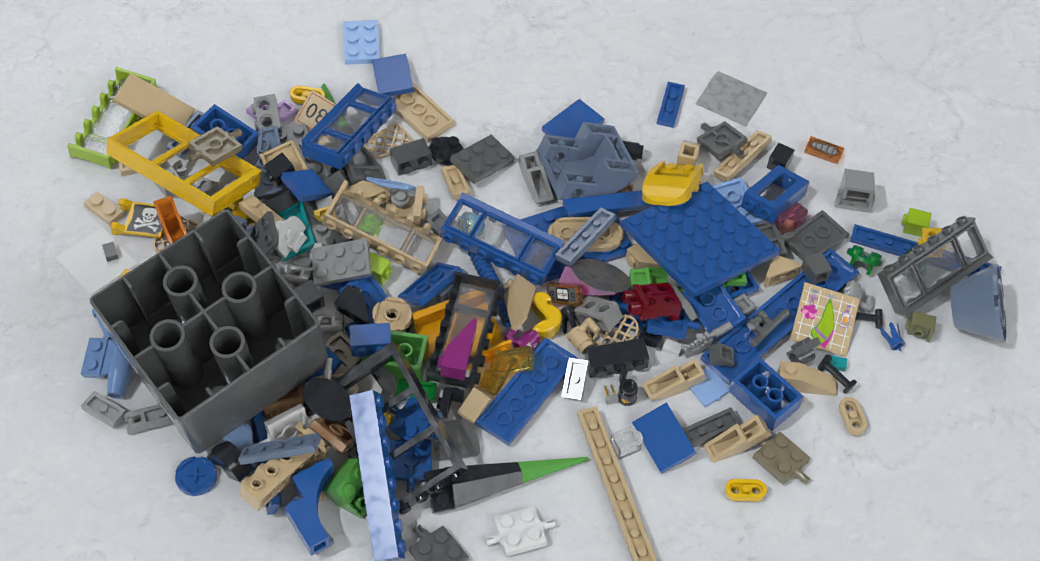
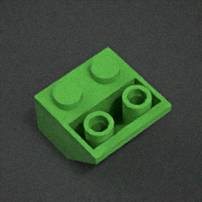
(346, 488)

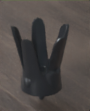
(568, 314)

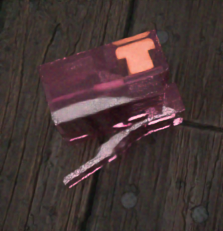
(791, 218)

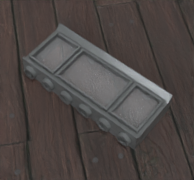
(934, 266)

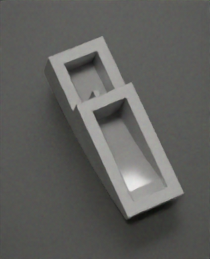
(535, 177)

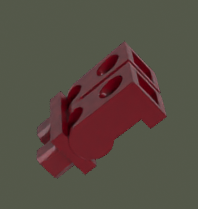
(652, 301)

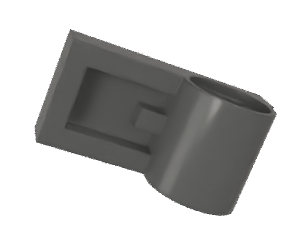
(803, 350)

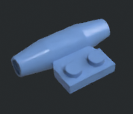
(105, 359)

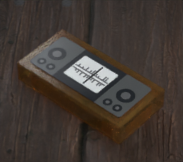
(565, 293)

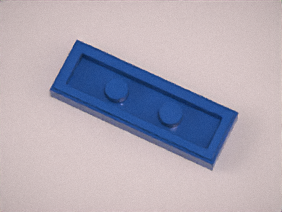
(670, 104)

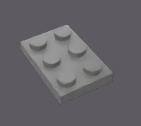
(341, 262)

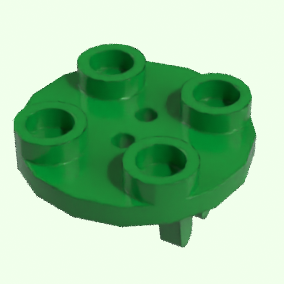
(858, 253)

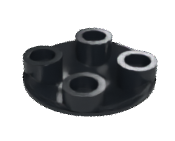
(443, 148)

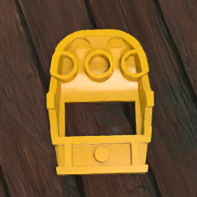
(671, 183)

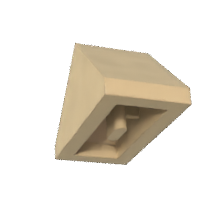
(781, 270)
(475, 404)

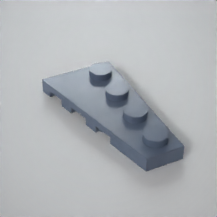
(267, 139)

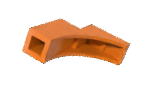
(169, 219)

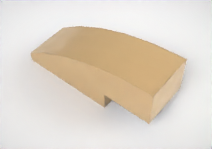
(674, 380)
(737, 439)

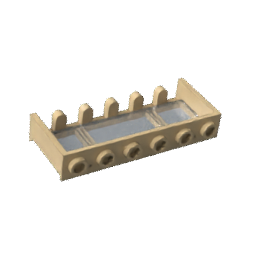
(384, 229)

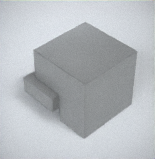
(856, 191)

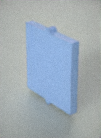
(711, 389)

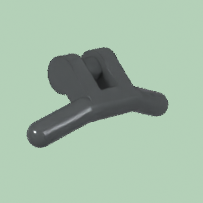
(769, 325)

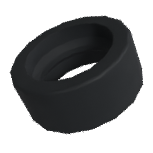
(280, 200)

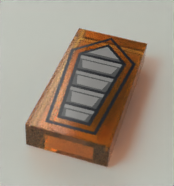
(824, 150)

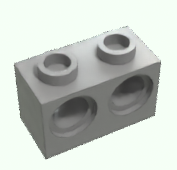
(268, 115)
(603, 312)

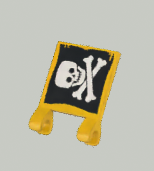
(140, 221)

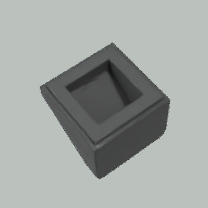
(721, 355)

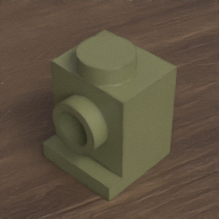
(921, 325)

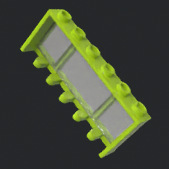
(105, 122)

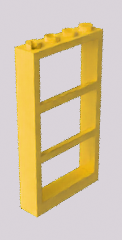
(117, 148)

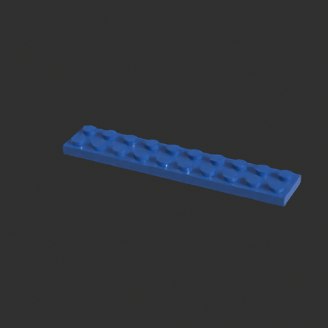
(786, 298)

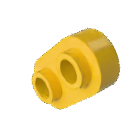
(303, 91)
(744, 488)

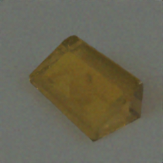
(524, 359)

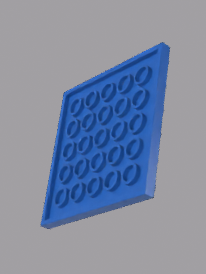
(700, 240)

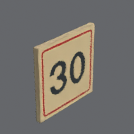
(313, 110)

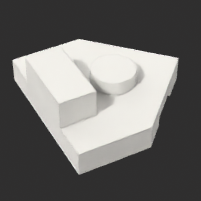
(290, 235)

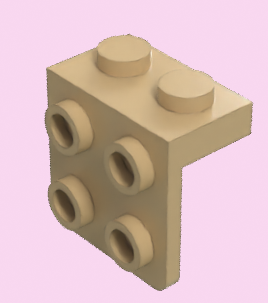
(414, 207)

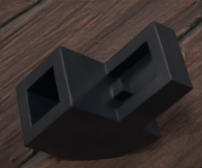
(226, 457)

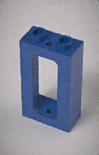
(771, 210)

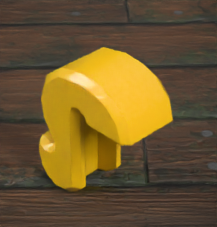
(549, 314)

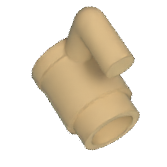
(579, 336)

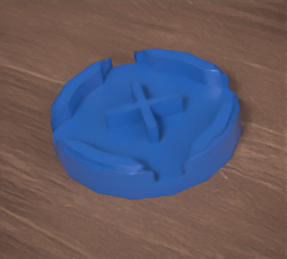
(195, 476)

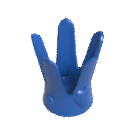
(896, 341)

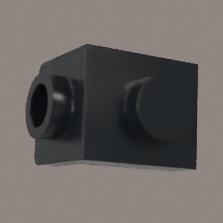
(449, 395)

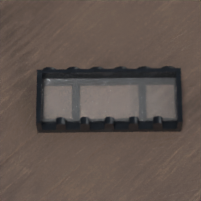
(468, 299)

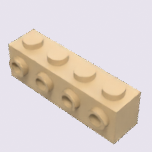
(272, 478)

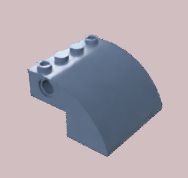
(587, 164)

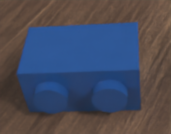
(369, 338)

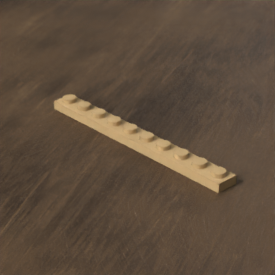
(615, 485)

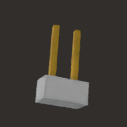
(612, 399)

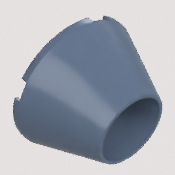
(979, 304)

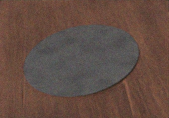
(601, 275)

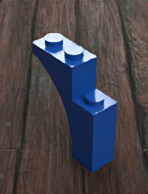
(304, 511)

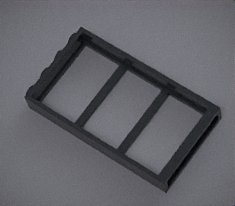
(370, 365)

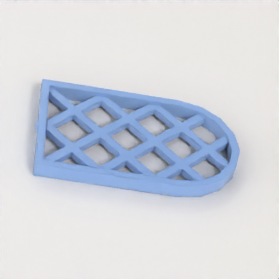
(393, 184)

